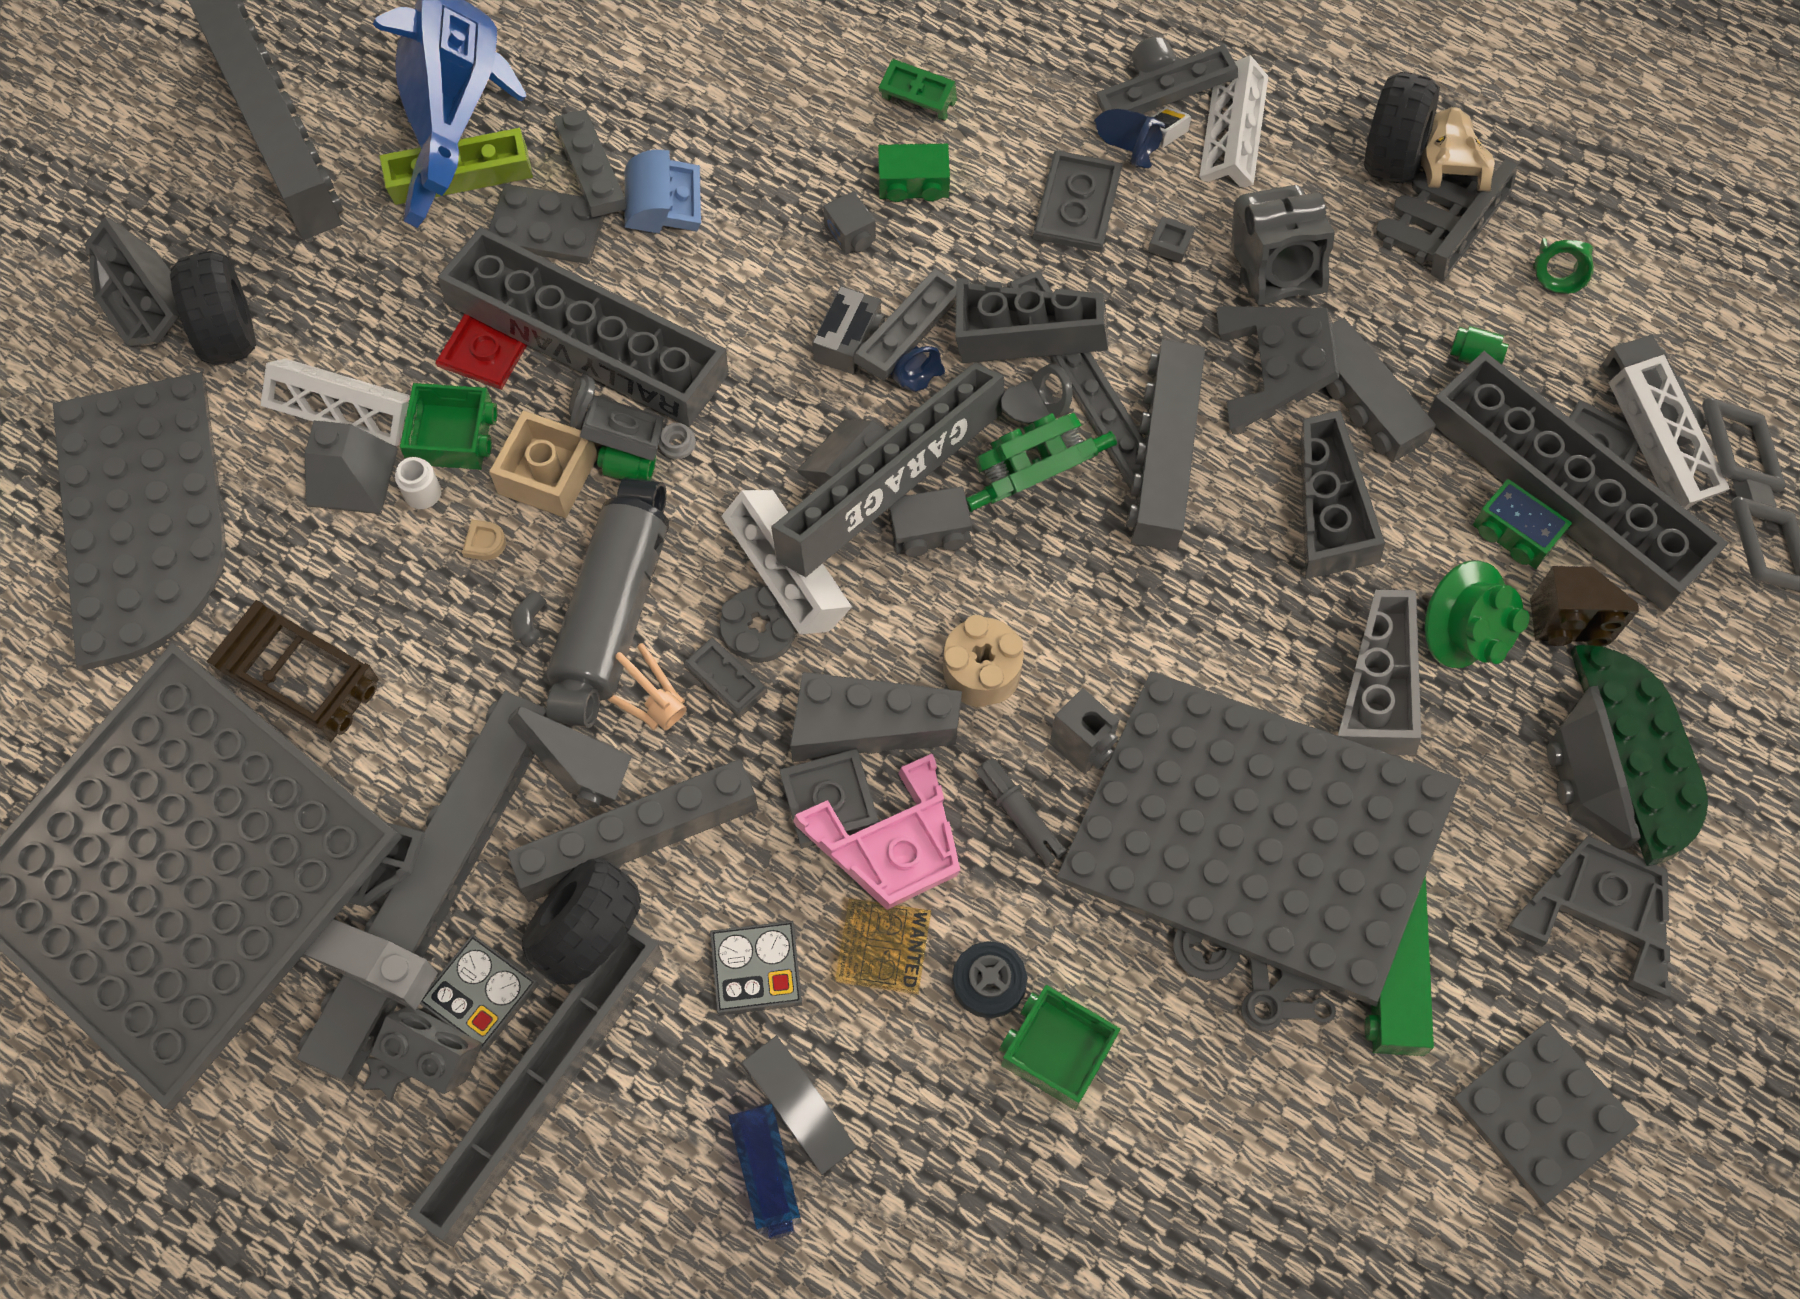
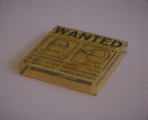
(883, 946)

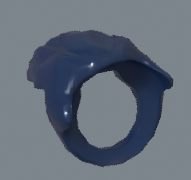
(1131, 132)
(916, 370)

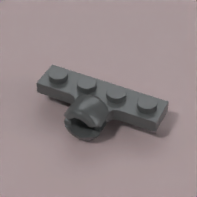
(1167, 78)

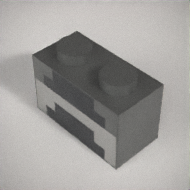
(846, 328)

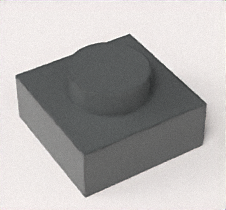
(1171, 239)

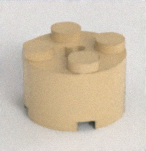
(1002, 658)

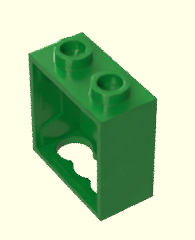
(449, 425)
(1058, 1046)

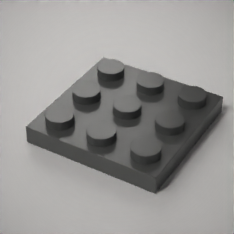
(1545, 1113)

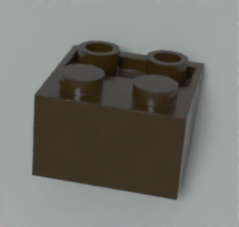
(1579, 607)

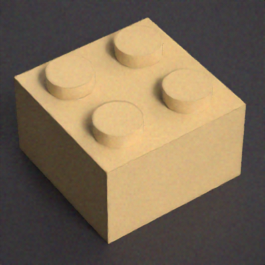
(543, 464)

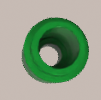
(1473, 341)
(621, 464)

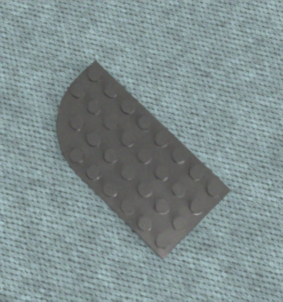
(138, 515)

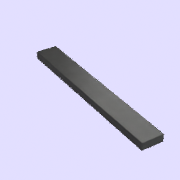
(1096, 397)

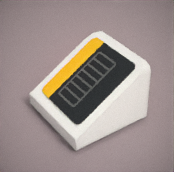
(1175, 123)

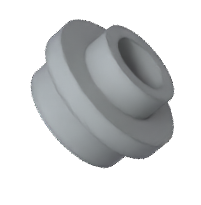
(677, 431)

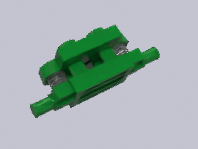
(1056, 457)

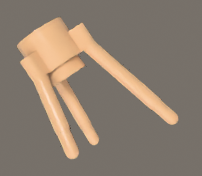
(663, 707)

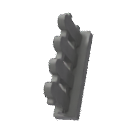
(1459, 231)

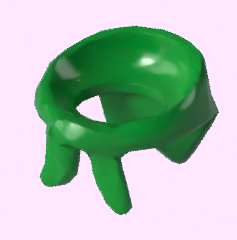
(1582, 269)

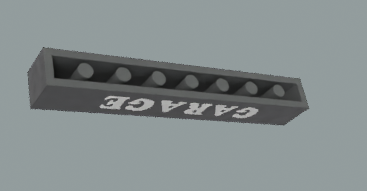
(887, 470)

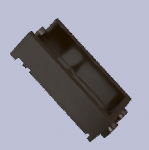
(251, 638)

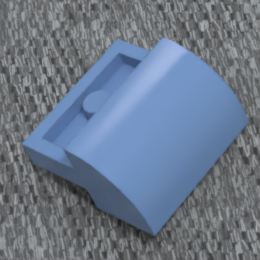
(661, 193)

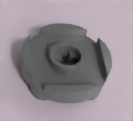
(749, 643)

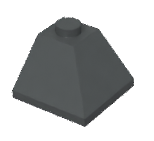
(347, 468)

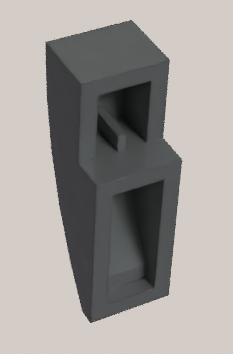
(798, 1105)

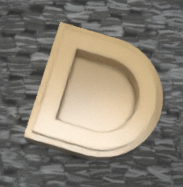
(484, 540)

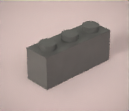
(1642, 350)

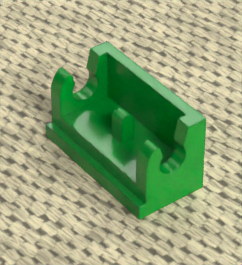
(918, 87)

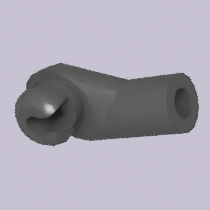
(522, 619)

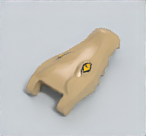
(1456, 150)

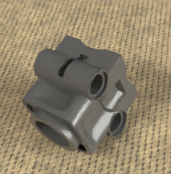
(1282, 243)

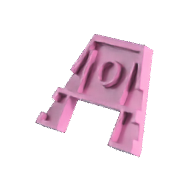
(898, 854)

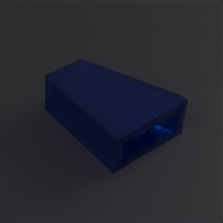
(765, 1171)

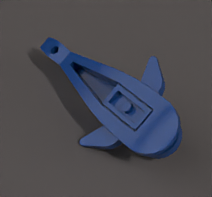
(440, 75)

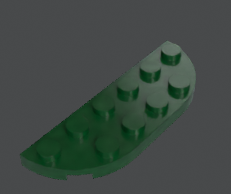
(1652, 748)

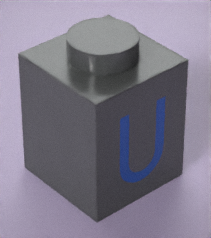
(850, 223)

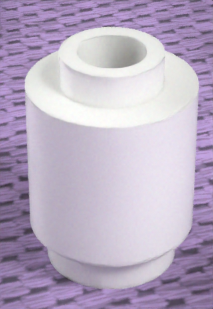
(417, 483)

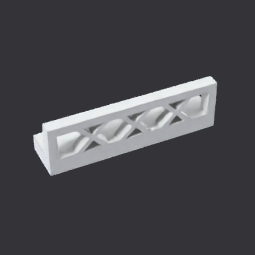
(1244, 124)
(335, 386)
(1655, 436)

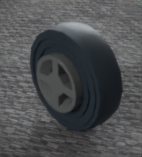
(998, 967)

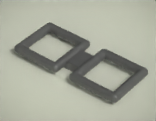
(1754, 490)

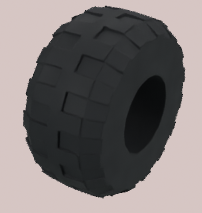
(1401, 127)
(212, 307)
(581, 922)

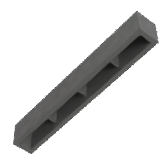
(533, 1089)

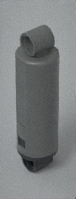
(607, 602)

